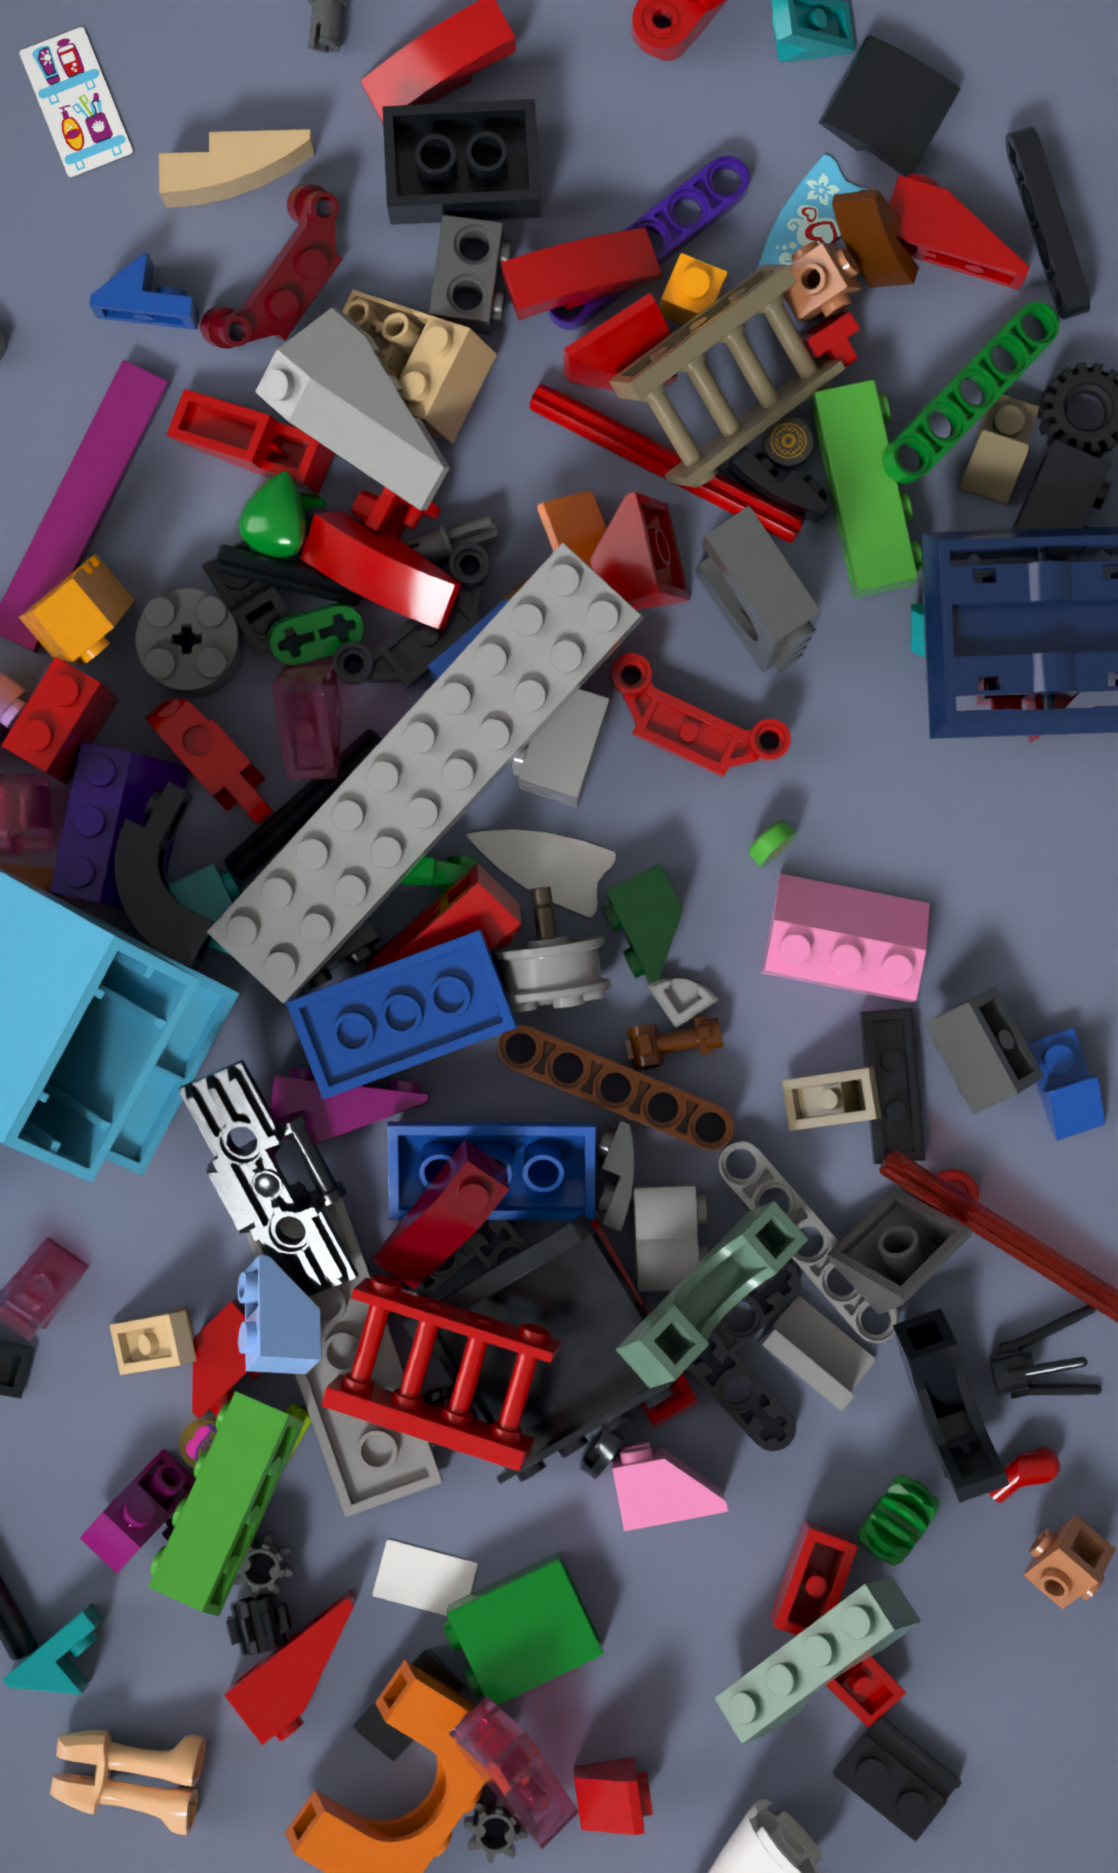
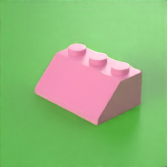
(847, 938)

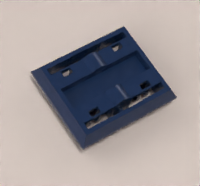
(1032, 624)

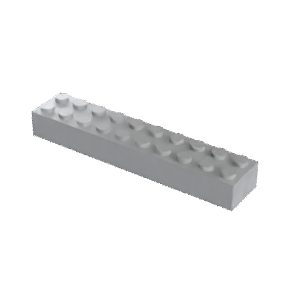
(425, 773)

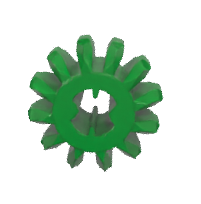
(898, 1520)

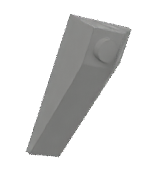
(344, 399)

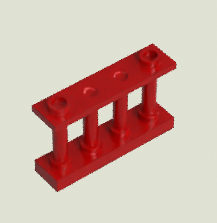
(404, 1408)

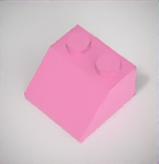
(661, 1488)

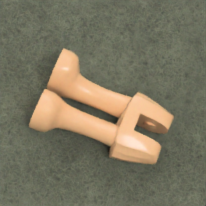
(179, 1765)

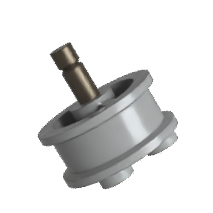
(552, 966)

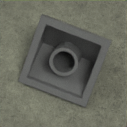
(897, 1249)

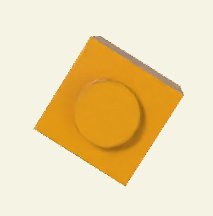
(691, 289)

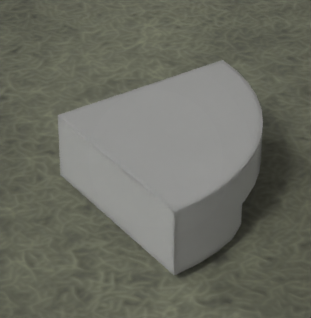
(681, 998)

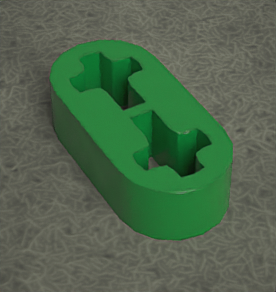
(311, 622)

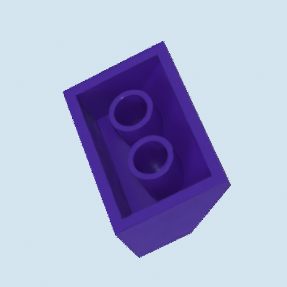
(105, 792)

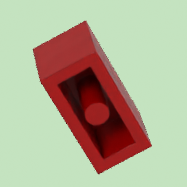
(813, 1577)

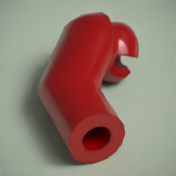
(1028, 1469)

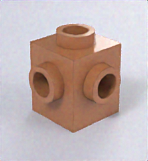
(823, 281)
(1069, 1562)

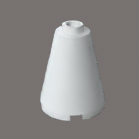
(768, 1845)

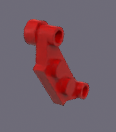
(690, 730)

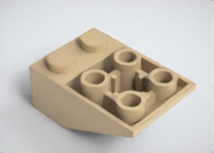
(431, 358)

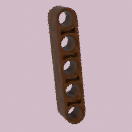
(641, 1088)

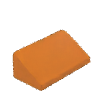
(574, 522)

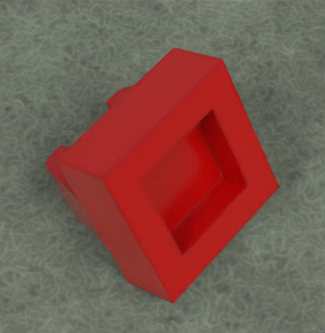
(831, 338)

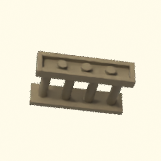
(685, 352)

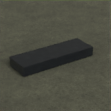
(891, 1050)

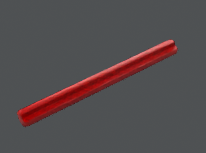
(660, 460)

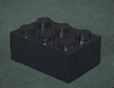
(461, 161)

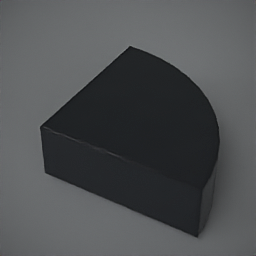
(601, 1453)

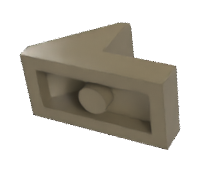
(999, 449)
(831, 1099)

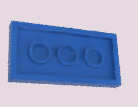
(402, 1014)

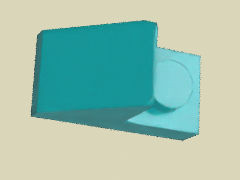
(812, 29)
(49, 1666)

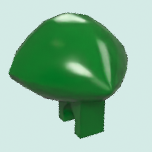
(275, 517)

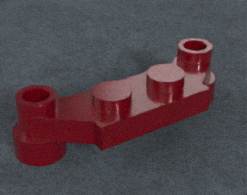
(291, 279)

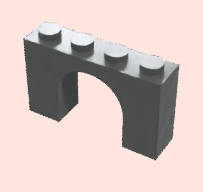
(758, 591)

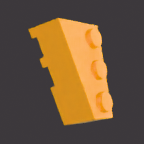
(79, 612)

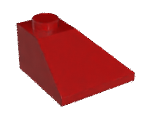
(616, 345)
(642, 554)

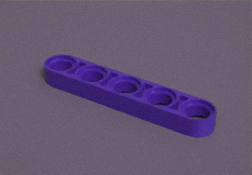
(672, 232)

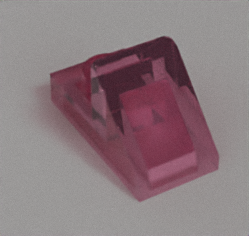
(40, 1288)

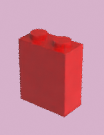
(58, 717)

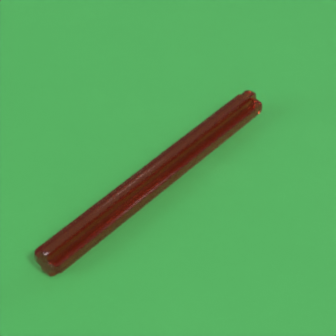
(1001, 1233)

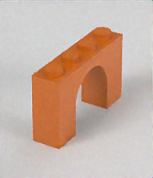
(348, 1843)

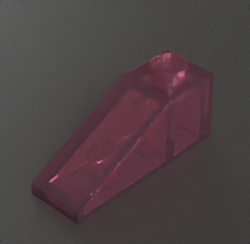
(514, 1771)

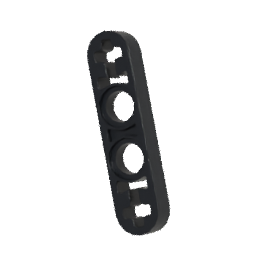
(1047, 222)

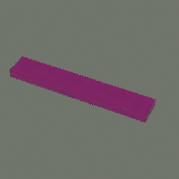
(83, 495)

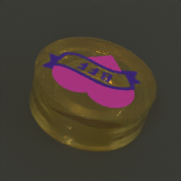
(197, 1438)

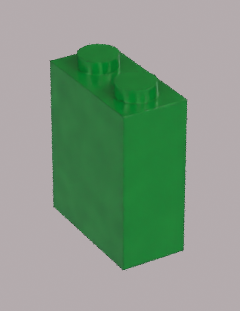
(522, 1630)

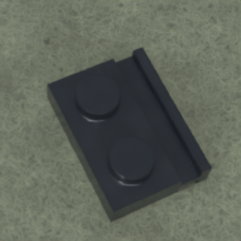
(897, 1777)

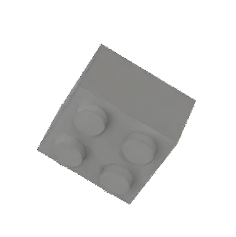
(562, 752)

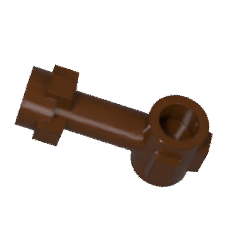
(647, 1046)

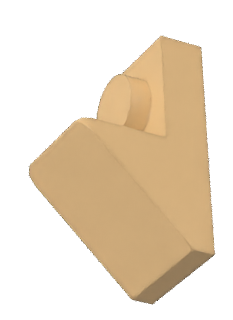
(153, 1341)

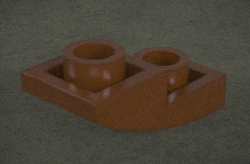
(870, 235)

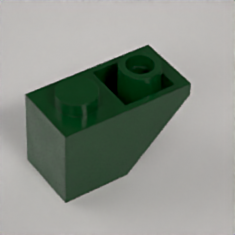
(648, 917)

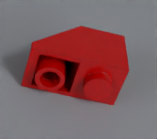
(218, 1360)
(612, 1796)

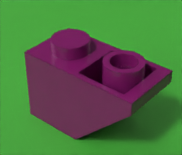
(139, 1511)

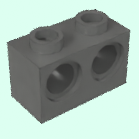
(458, 274)

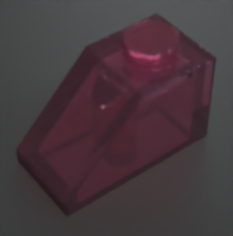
(308, 720)

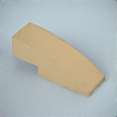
(232, 166)

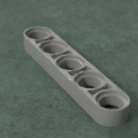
(815, 1266)

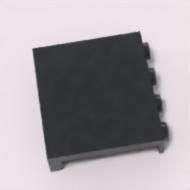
(582, 1299)

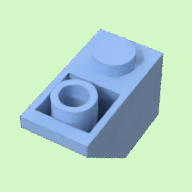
(280, 1321)

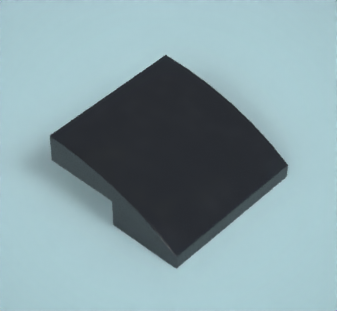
(889, 105)

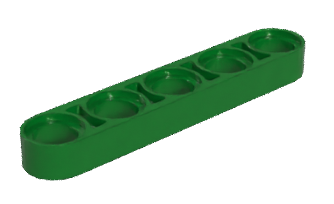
(953, 405)

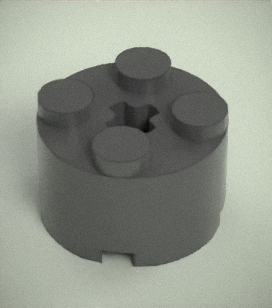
(169, 622)

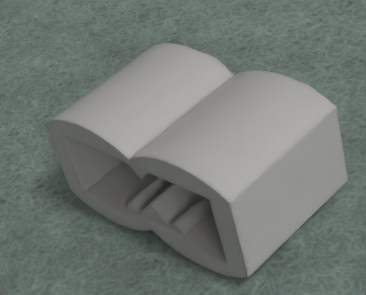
(666, 1234)

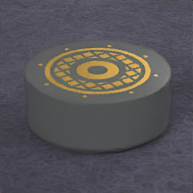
(788, 442)

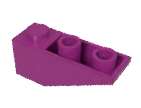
(343, 1111)

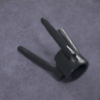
(1016, 1370)

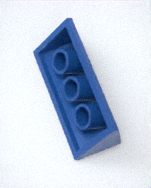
(545, 1163)

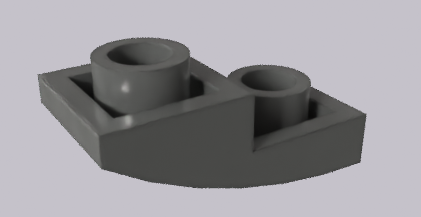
(618, 1155)

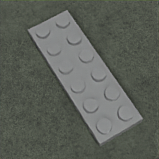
(363, 1459)

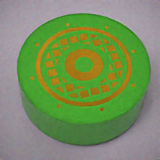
(772, 843)

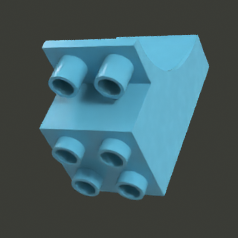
(93, 1034)

